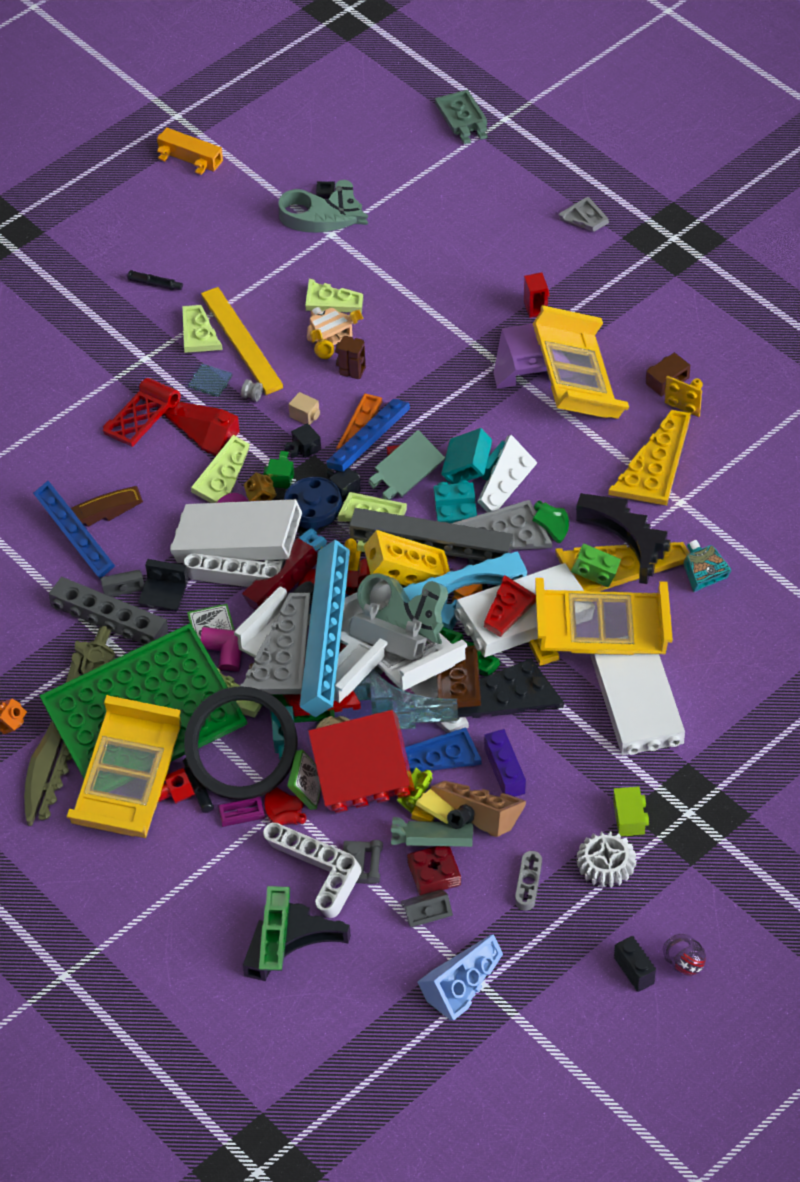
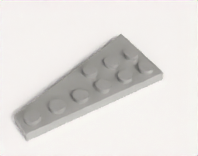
(515, 520)
(283, 653)

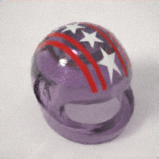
(689, 960)

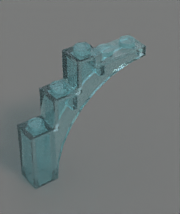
(407, 706)

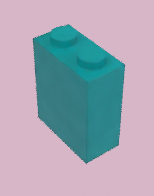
(467, 456)

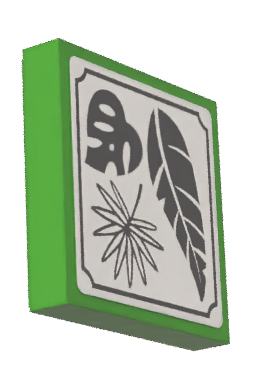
(211, 617)
(305, 780)

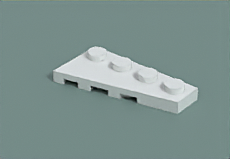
(510, 470)

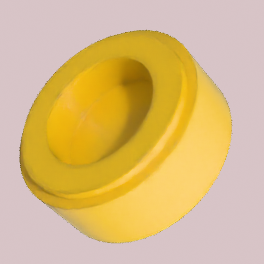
(324, 349)

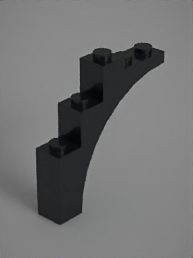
(630, 527)

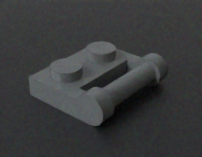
(358, 850)

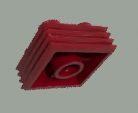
(422, 869)

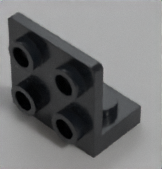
(164, 585)

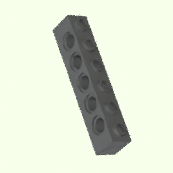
(107, 611)

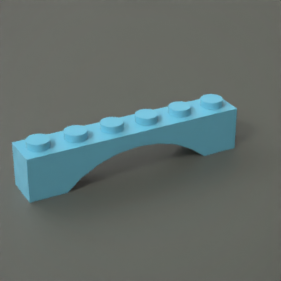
(488, 572)

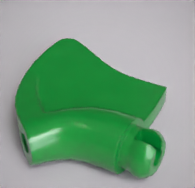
(552, 519)

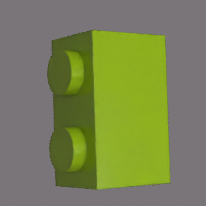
(629, 811)

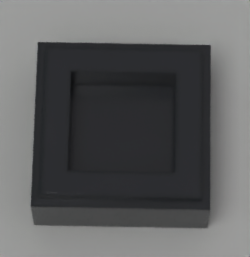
(325, 189)

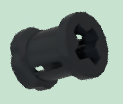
(464, 815)

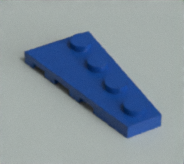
(444, 752)

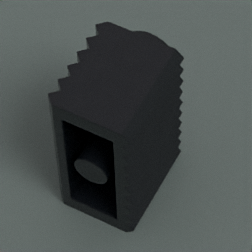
(635, 963)

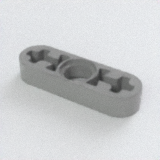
(530, 888)

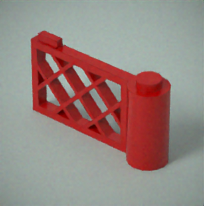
(155, 395)

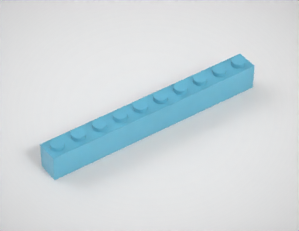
(325, 629)

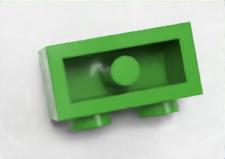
(595, 565)

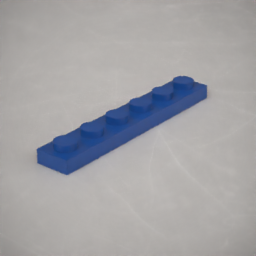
(368, 435)
(74, 529)

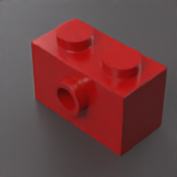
(535, 293)

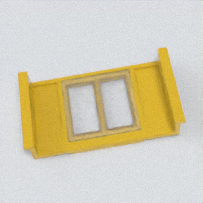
(576, 363)
(603, 621)
(127, 767)

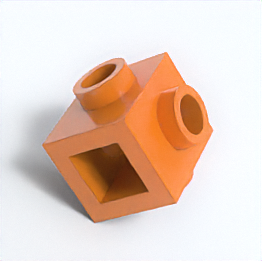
(11, 715)

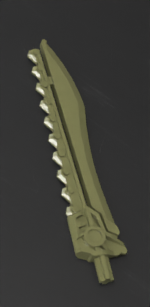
(42, 761)

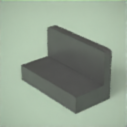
(122, 583)
(427, 908)

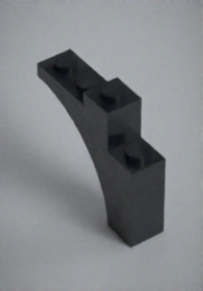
(301, 931)

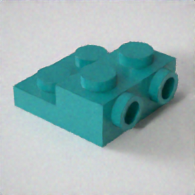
(454, 501)

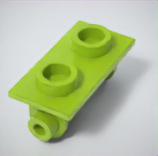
(421, 782)

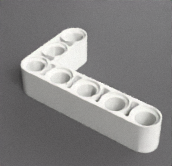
(230, 570)
(319, 858)

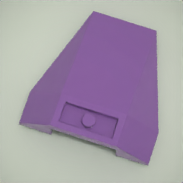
(517, 355)

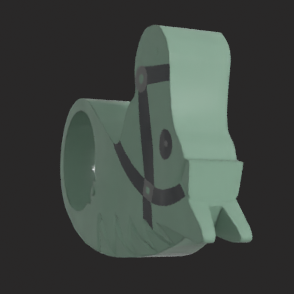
(322, 214)
(401, 609)

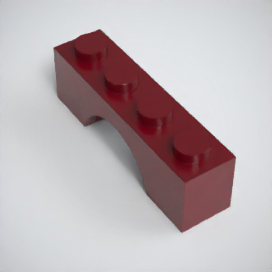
(300, 562)

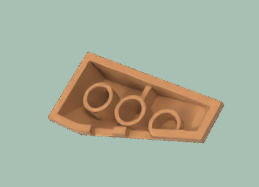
(492, 812)

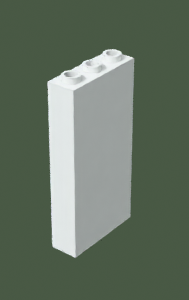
(238, 530)
(475, 607)
(639, 702)

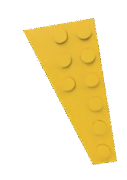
(655, 465)
(629, 564)

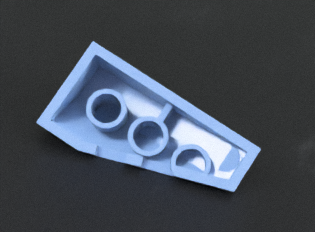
(457, 980)

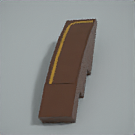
(108, 505)

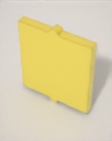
(434, 805)

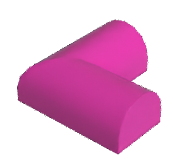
(227, 643)

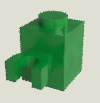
(280, 471)

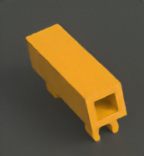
(189, 149)

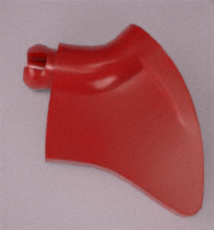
(284, 808)

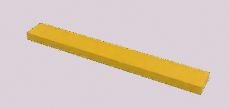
(242, 340)

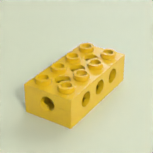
(404, 558)

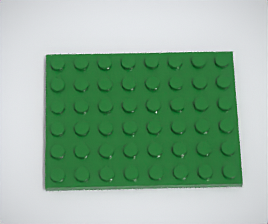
(165, 673)

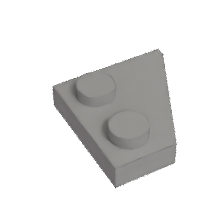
(585, 215)

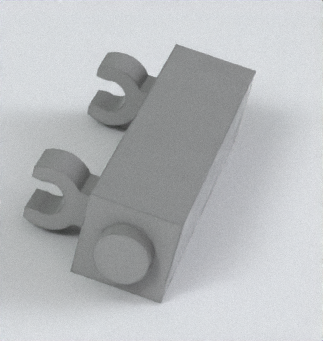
(399, 640)

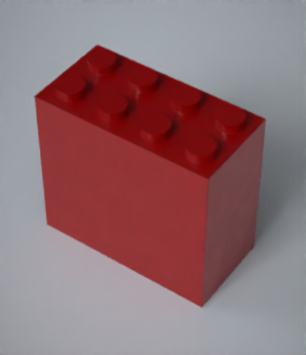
(361, 761)

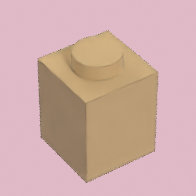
(304, 408)

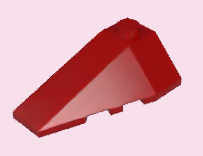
(204, 425)

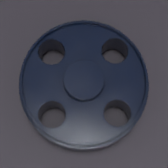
(317, 499)

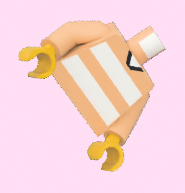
(331, 325)

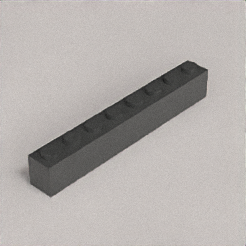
(452, 538)

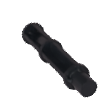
(150, 279)
(199, 790)

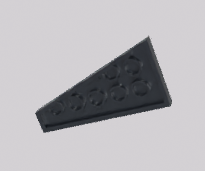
(513, 692)

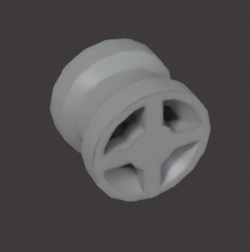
(252, 390)

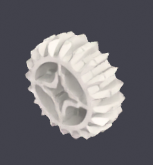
(595, 865)

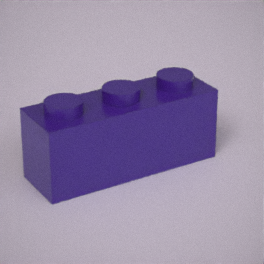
(504, 763)

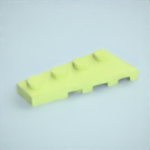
(222, 472)

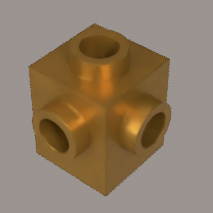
(259, 488)

